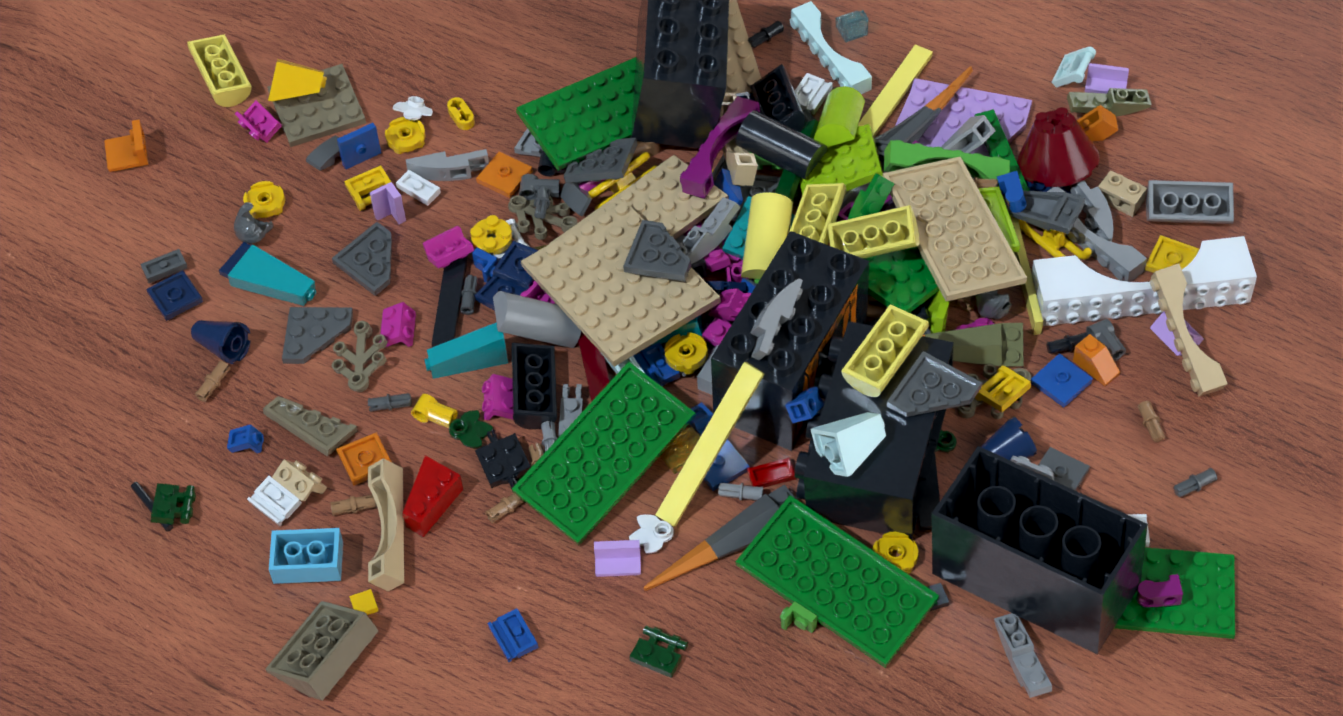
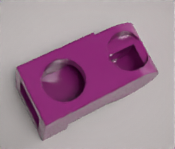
(1160, 593)

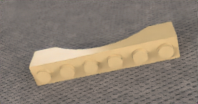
(739, 161)
(1204, 372)
(386, 485)

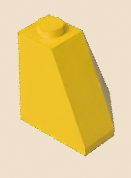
(295, 80)

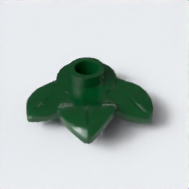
(472, 429)

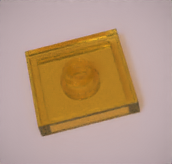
(680, 450)

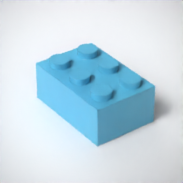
(306, 555)

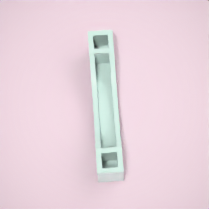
(847, 73)

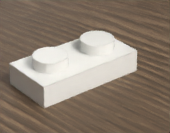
(418, 187)

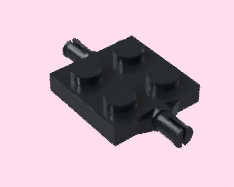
(503, 460)

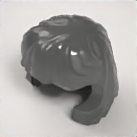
(248, 228)
(993, 305)

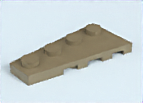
(310, 426)

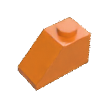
(1099, 123)
(1095, 360)

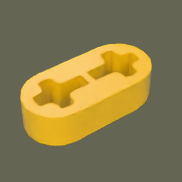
(464, 112)

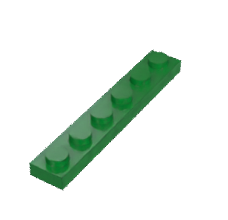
(999, 147)

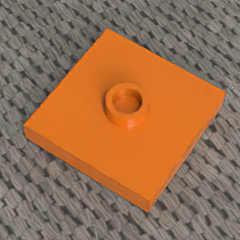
(503, 174)
(360, 455)

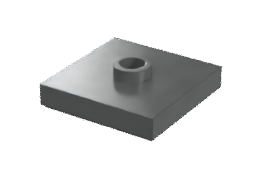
(1066, 469)

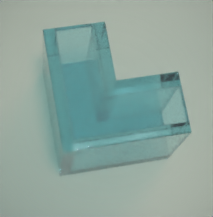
(852, 25)

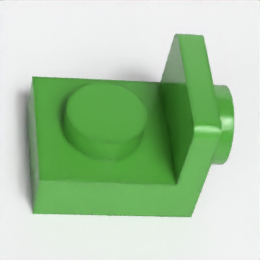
(800, 616)

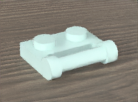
(1073, 67)

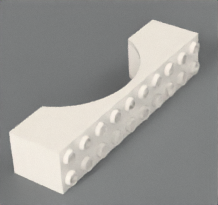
(1075, 293)

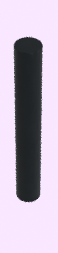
(148, 502)

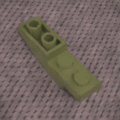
(1116, 100)

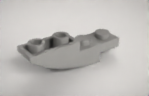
(442, 168)
(1098, 214)
(714, 230)
(773, 316)
(1021, 655)

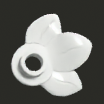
(413, 108)
(649, 533)

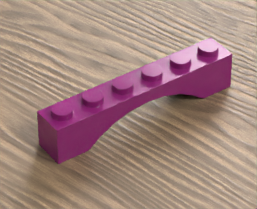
(698, 176)

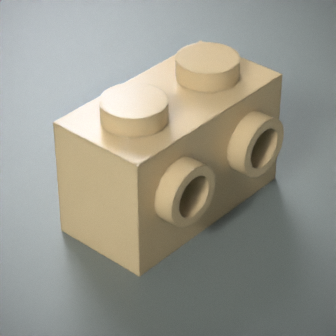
(1123, 193)

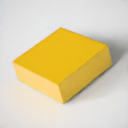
(364, 602)

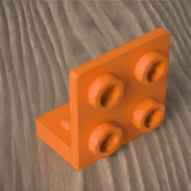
(127, 150)

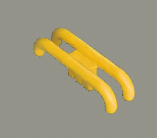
(622, 183)
(1053, 241)

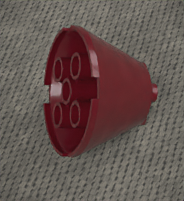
(1057, 150)

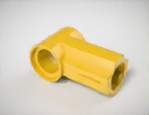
(430, 410)

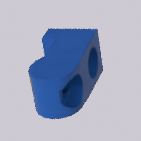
(1011, 187)
(805, 405)

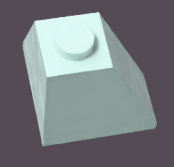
(849, 441)

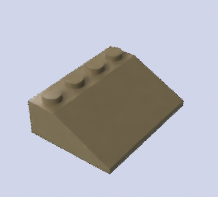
(323, 649)

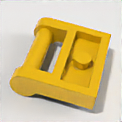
(364, 184)
(1006, 392)

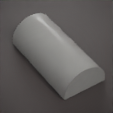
(1190, 202)
(534, 319)

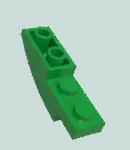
(873, 198)

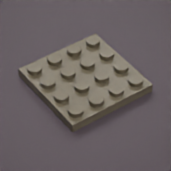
(321, 113)

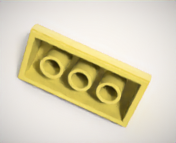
(220, 70)
(817, 209)
(766, 232)
(876, 233)
(884, 351)

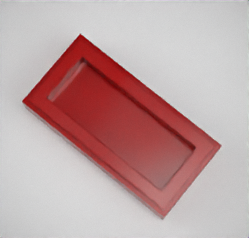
(771, 473)

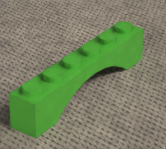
(906, 155)

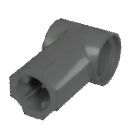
(530, 184)
(1105, 333)

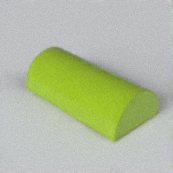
(840, 116)

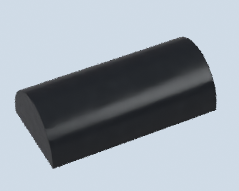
(778, 98)
(780, 144)
(533, 385)

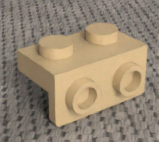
(297, 480)

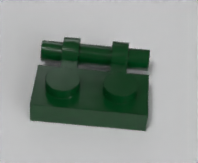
(166, 501)
(656, 657)

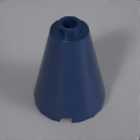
(223, 338)
(1011, 441)

